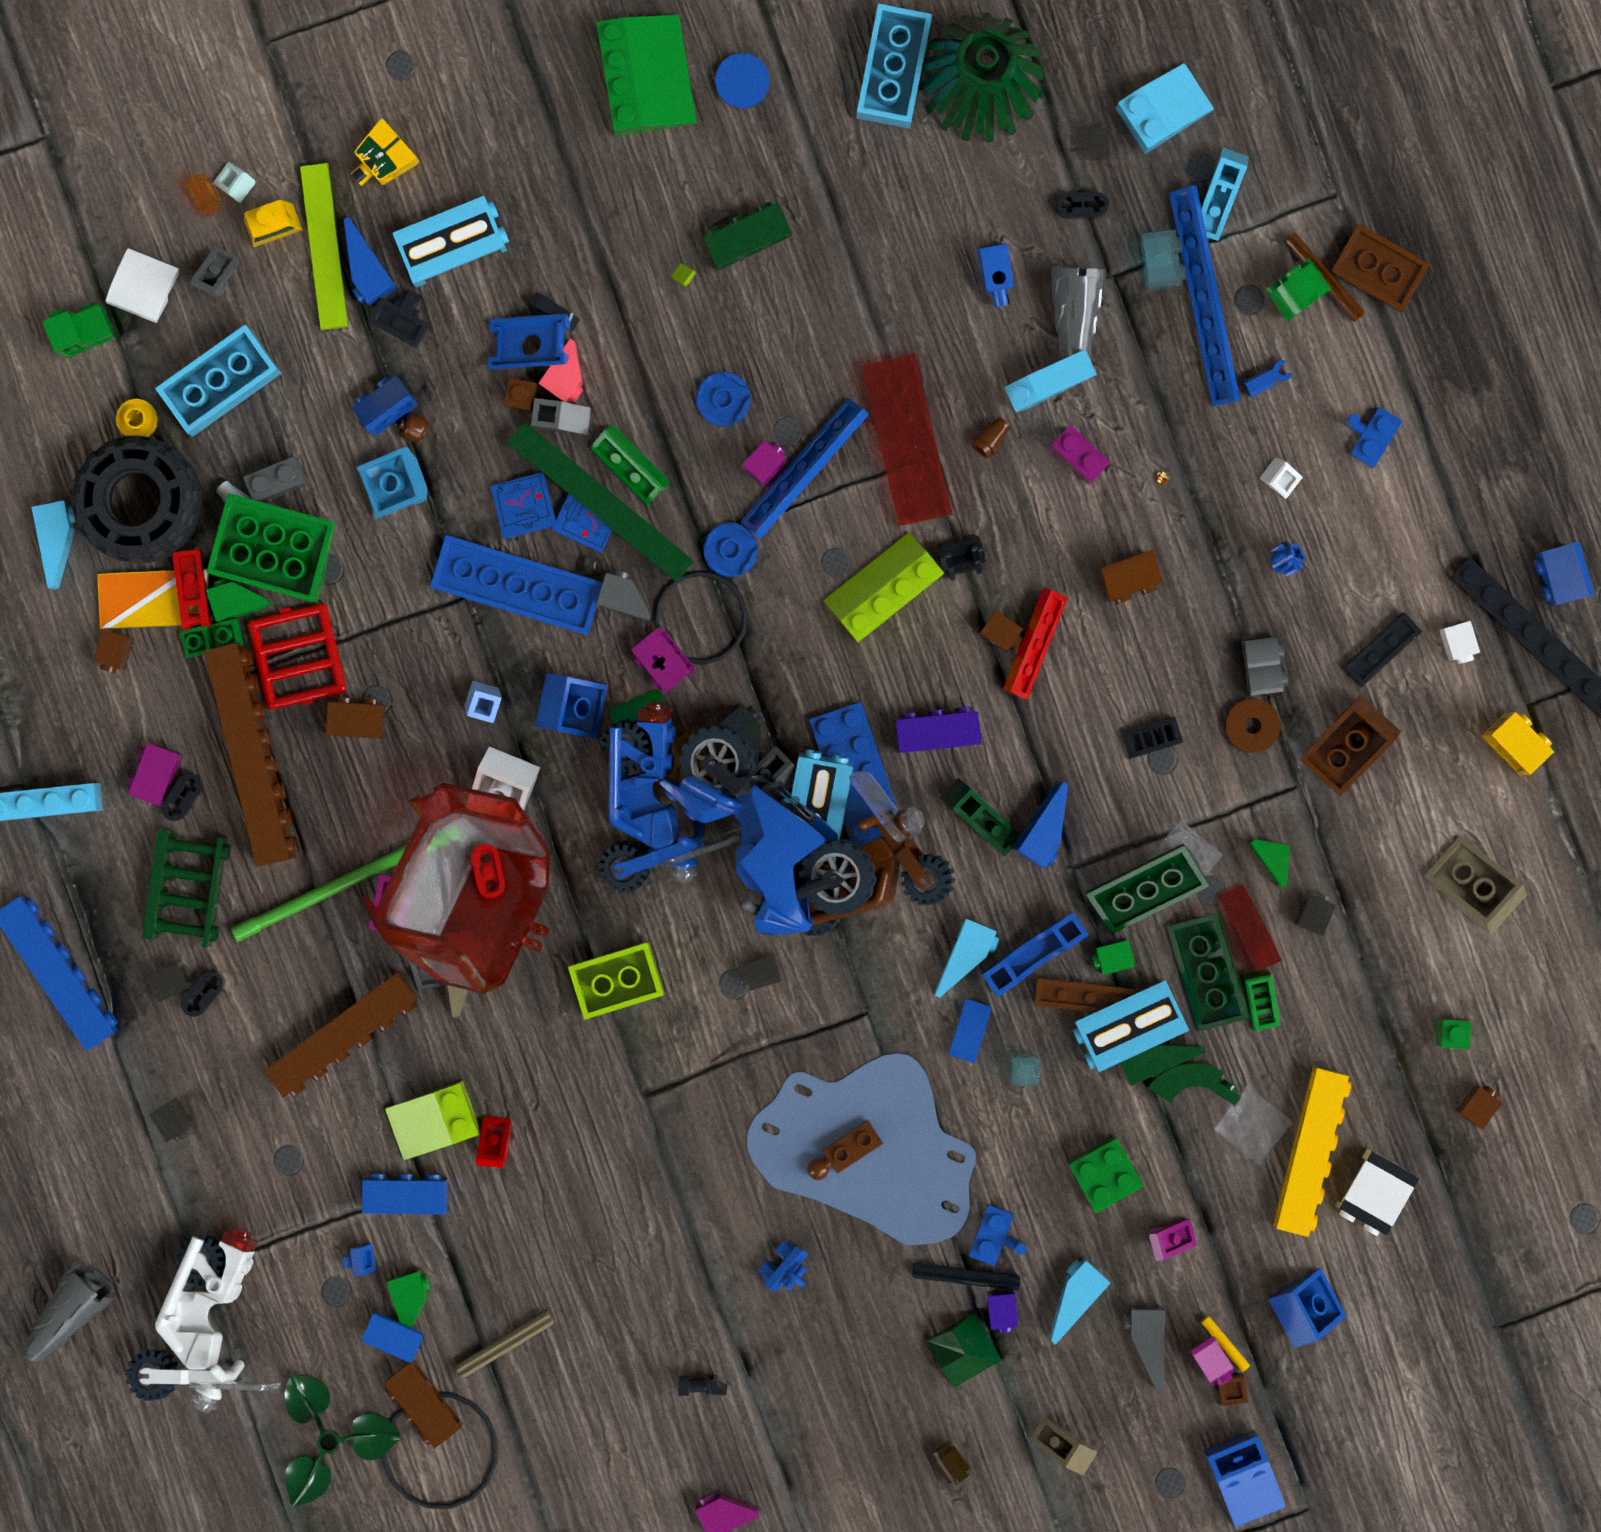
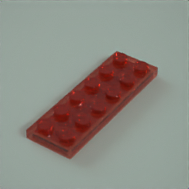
(906, 440)

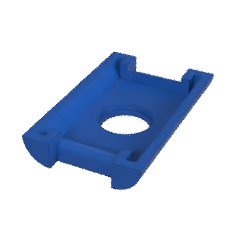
(514, 330)

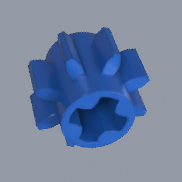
(1287, 558)

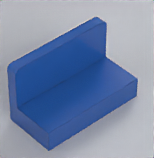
(392, 1337)

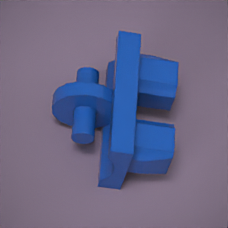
(792, 1258)

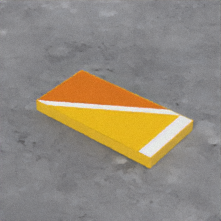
(140, 599)

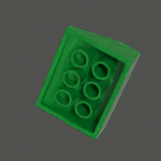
(646, 73)
(272, 548)

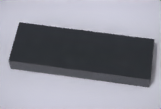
(1382, 649)

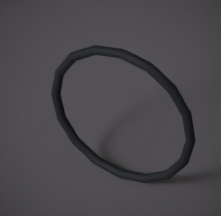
(742, 605)

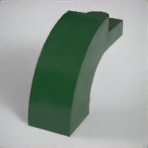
(1192, 1074)

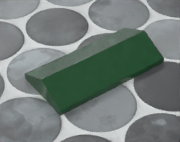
(1148, 888)
(1208, 971)

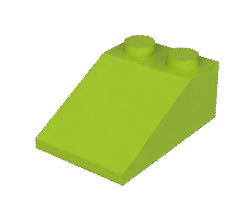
(433, 1120)

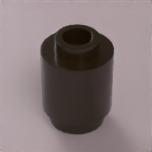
(950, 1463)

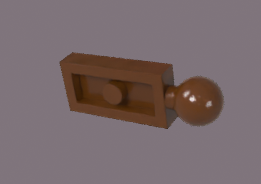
(845, 1151)

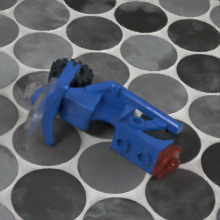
(638, 811)

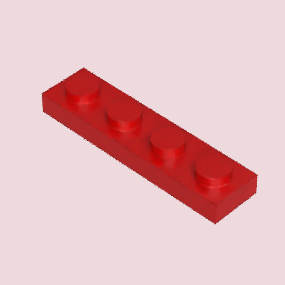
(1035, 643)

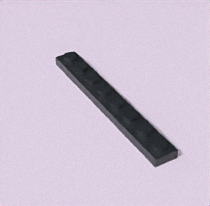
(1529, 633)

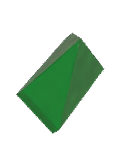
(1274, 858)

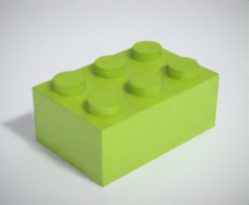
(616, 980)

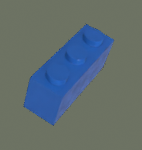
(404, 1194)

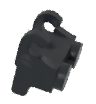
(961, 556)

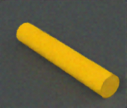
(1225, 1343)

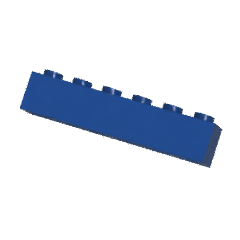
(56, 973)

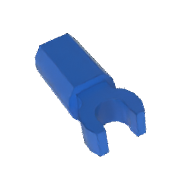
(1264, 380)

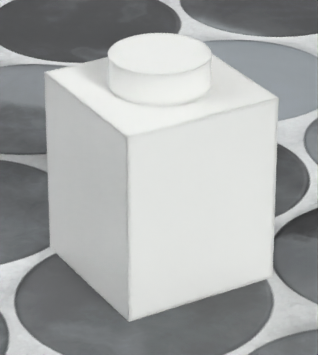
(1460, 642)

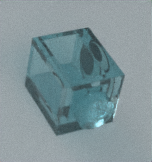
(1024, 1070)

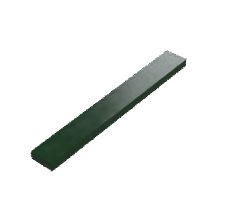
(600, 502)

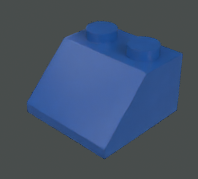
(384, 405)
(1564, 574)
(571, 705)
(1307, 1308)

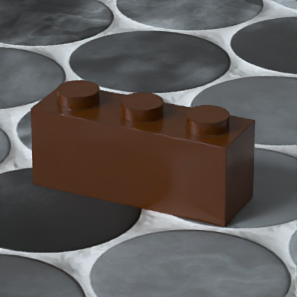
(422, 1404)

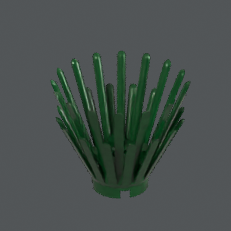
(982, 84)

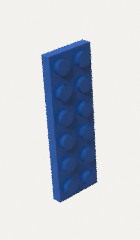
(516, 585)
(849, 734)

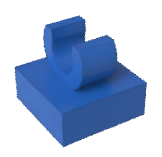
(360, 1259)

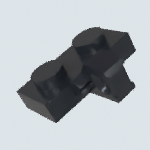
(401, 319)

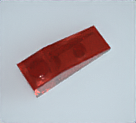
(1249, 929)

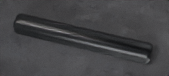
(966, 1276)

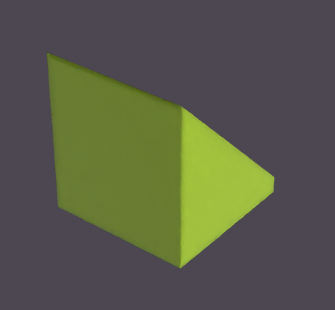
(683, 274)

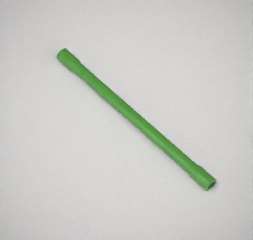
(256, 924)

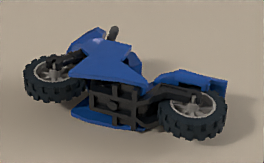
(779, 835)

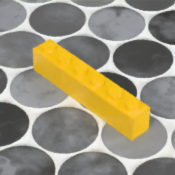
(1311, 1151)

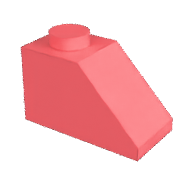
(565, 380)

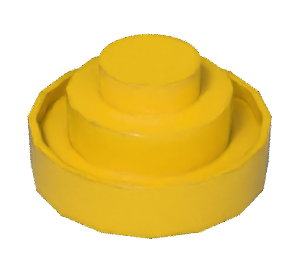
(137, 418)

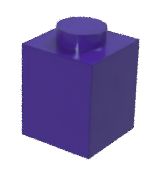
(1002, 1310)

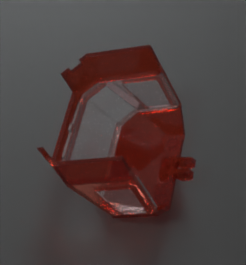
(433, 900)

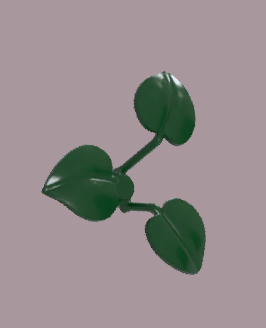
(372, 1438)

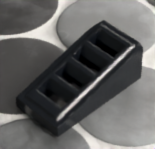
(1174, 729)

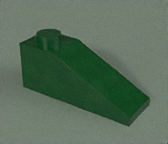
(980, 816)
(1157, 1060)

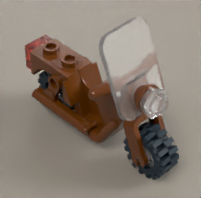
(926, 876)

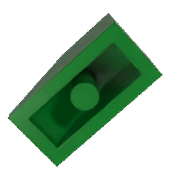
(233, 600)
(409, 1295)

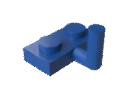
(1374, 436)
(993, 1235)

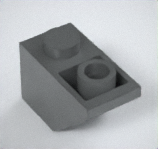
(560, 417)

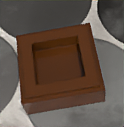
(1234, 1391)

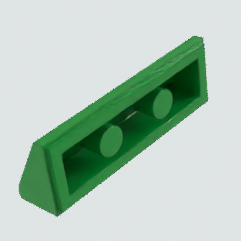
(629, 464)

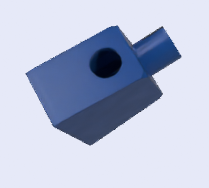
(993, 259)

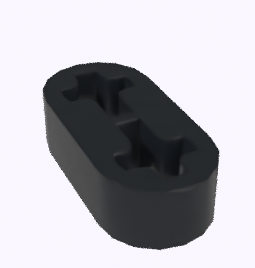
(1082, 198)
(549, 307)
(187, 801)
(197, 989)

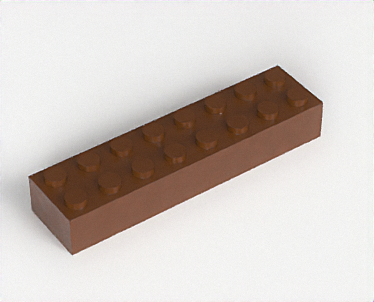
(251, 754)

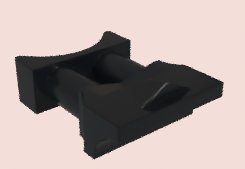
(710, 1385)

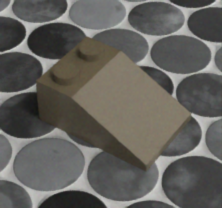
(1476, 885)

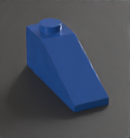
(366, 271)
(1044, 831)

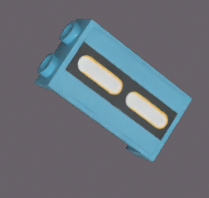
(450, 239)
(823, 786)
(1130, 1027)

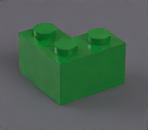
(78, 332)

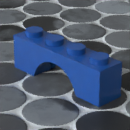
(1034, 953)

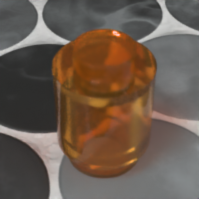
(203, 195)

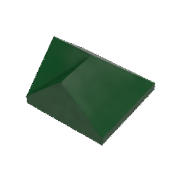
(963, 1350)

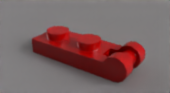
(191, 588)

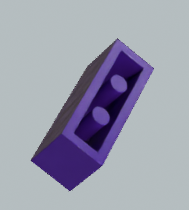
(938, 730)

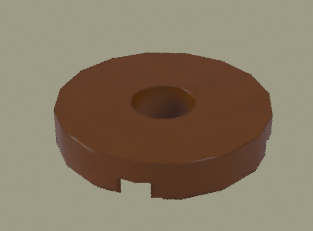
(1268, 721)

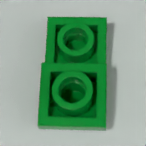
(200, 639)

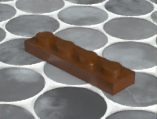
(1078, 995)

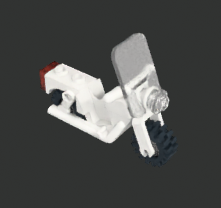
(186, 1326)

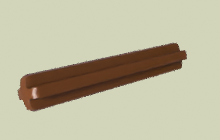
(1338, 292)

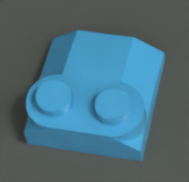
(393, 482)

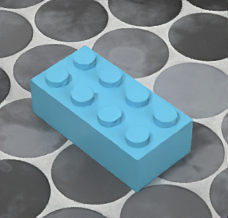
(894, 66)
(218, 380)

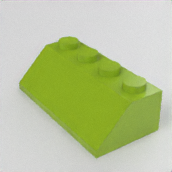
(883, 587)

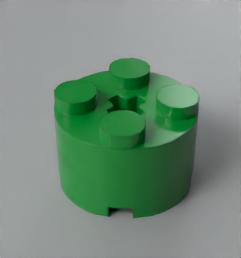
(1298, 289)

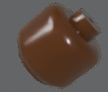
(413, 427)

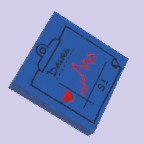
(523, 505)
(582, 525)

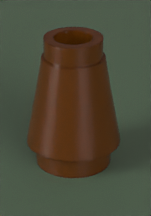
(990, 438)

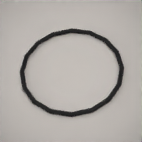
(479, 1489)

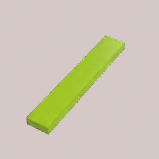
(324, 246)

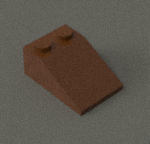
(1350, 745)

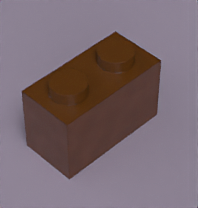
(355, 720)

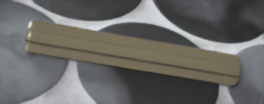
(504, 1344)

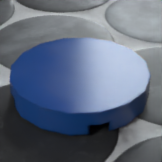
(742, 81)
(723, 399)
(730, 549)

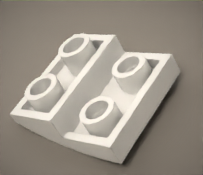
(142, 285)

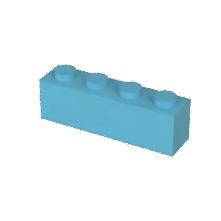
(50, 801)

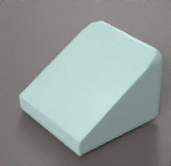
(234, 182)

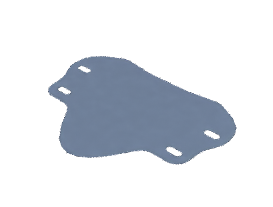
(892, 1186)

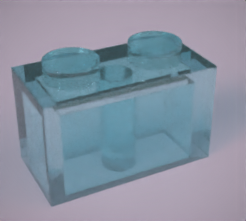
(1162, 260)

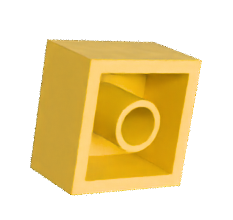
(1518, 742)

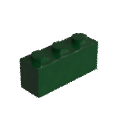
(747, 235)

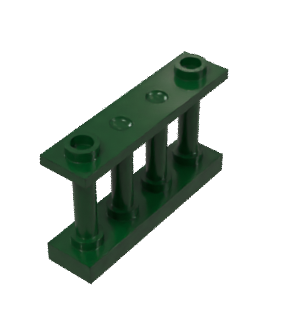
(163, 871)

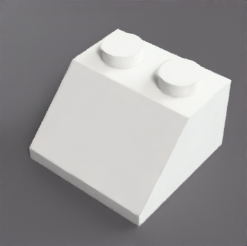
(506, 776)

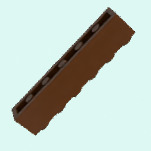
(341, 1034)

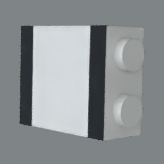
(1377, 1193)

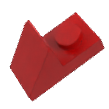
(493, 1142)

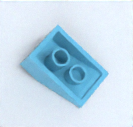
(1163, 108)

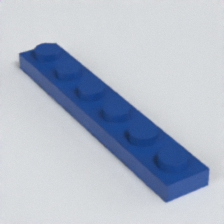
(804, 468)

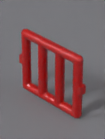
(261, 650)

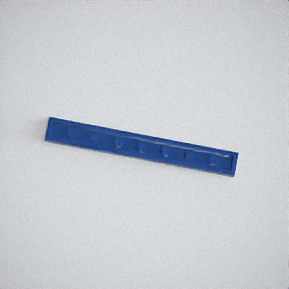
(1204, 296)

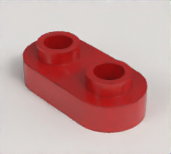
(488, 872)

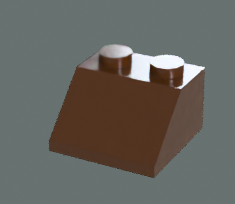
(1130, 576)

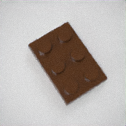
(1379, 268)

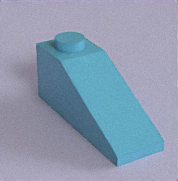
(1222, 191)
(1050, 381)
(55, 533)
(968, 951)
(1079, 1291)

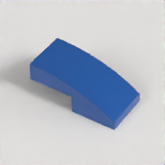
(970, 1030)

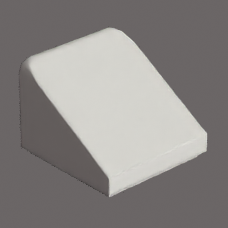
(1281, 477)

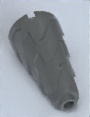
(1076, 303)
(72, 1305)

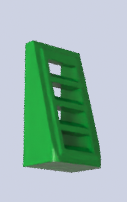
(1254, 978)

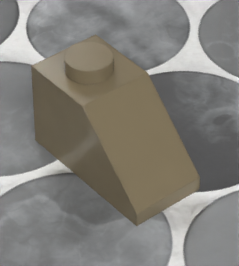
(1063, 1446)

